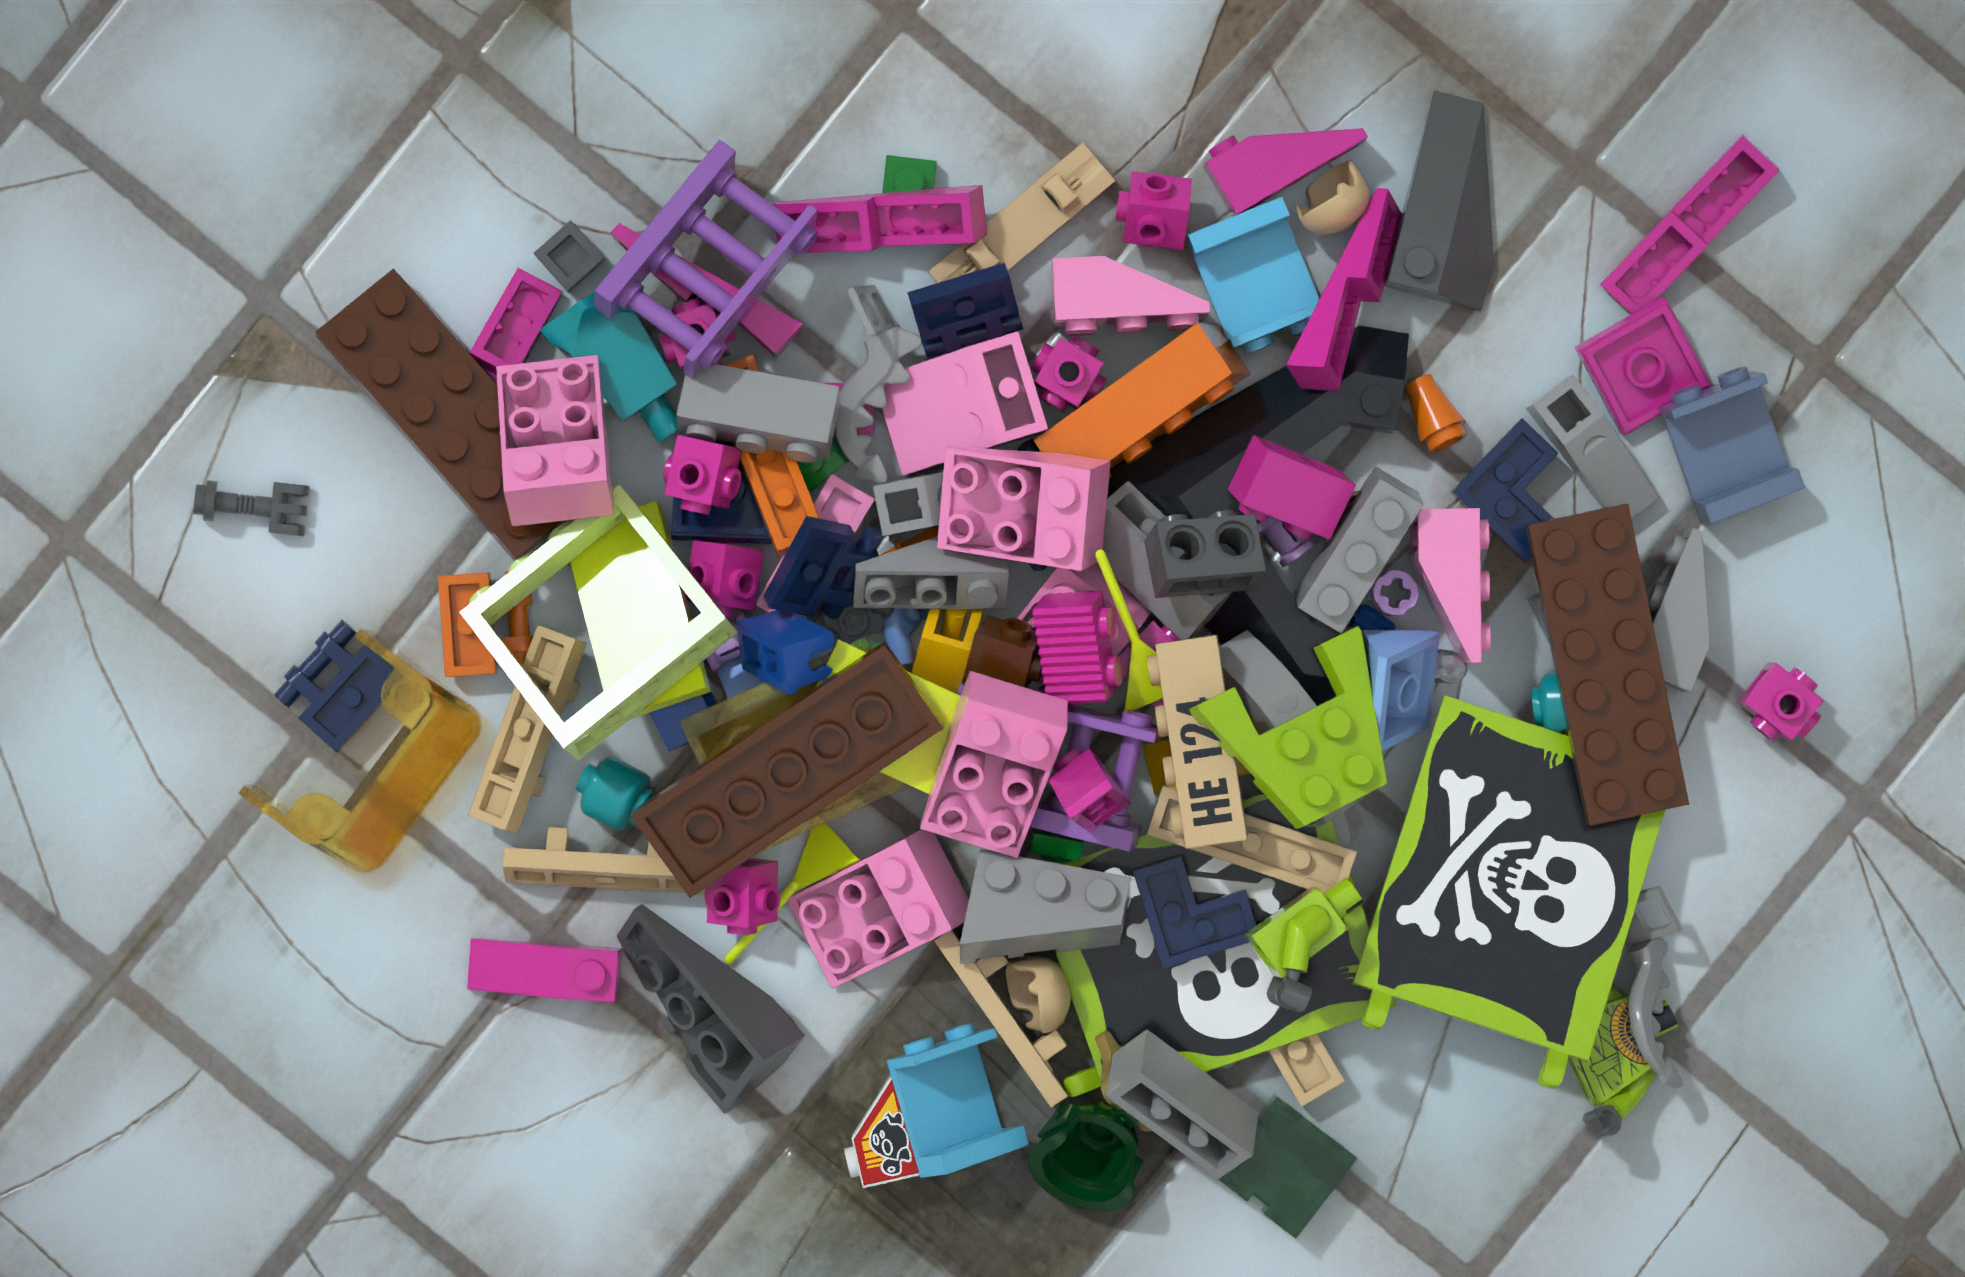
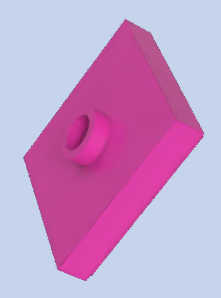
(1641, 364)

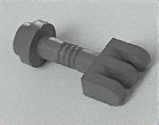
(209, 501)

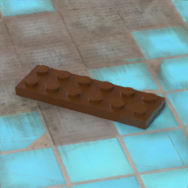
(432, 397)
(1607, 664)
(787, 769)

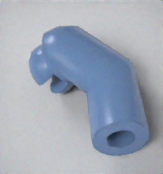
(898, 628)

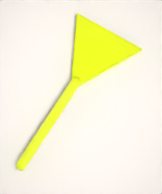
(1139, 687)
(822, 856)

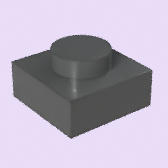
(569, 256)

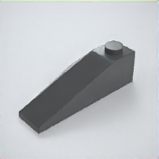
(1446, 218)
(724, 1020)

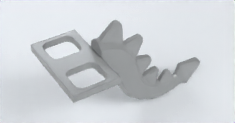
(868, 381)
(1649, 977)

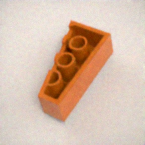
(1150, 399)

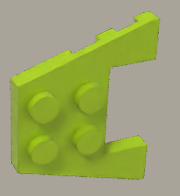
(1318, 756)

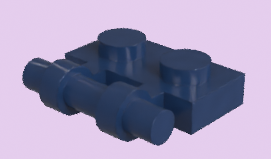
(965, 310)
(811, 567)
(349, 697)

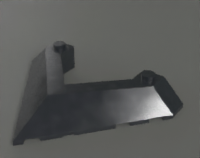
(1197, 462)

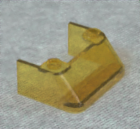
(401, 783)

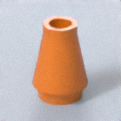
(1435, 417)

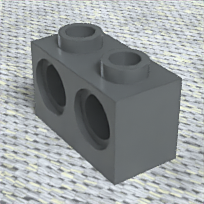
(1208, 566)

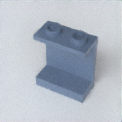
(1728, 446)

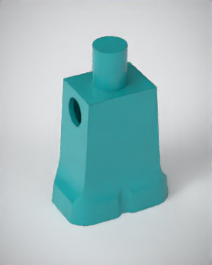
(629, 362)

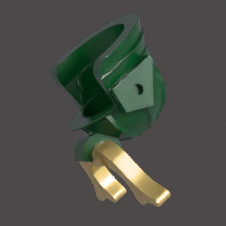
(1089, 1149)

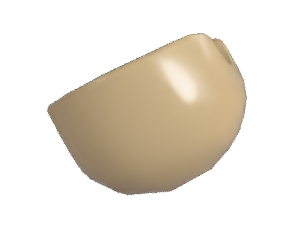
(1335, 200)
(1040, 988)

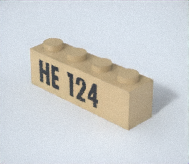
(1199, 768)

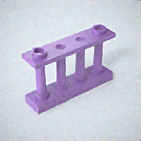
(686, 214)
(1118, 830)

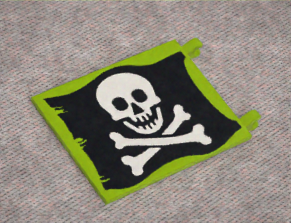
(1503, 891)
(1218, 1003)

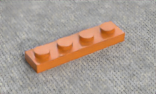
(776, 486)

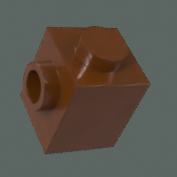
(1005, 651)

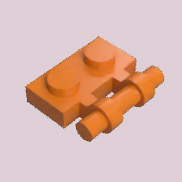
(462, 648)

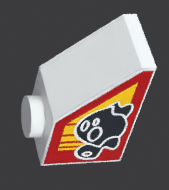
(881, 1143)

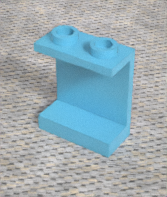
(1255, 275)
(950, 1103)

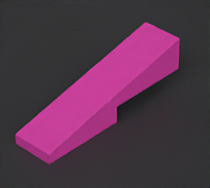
(894, 218)
(1690, 225)
(1359, 276)
(762, 322)
(515, 323)

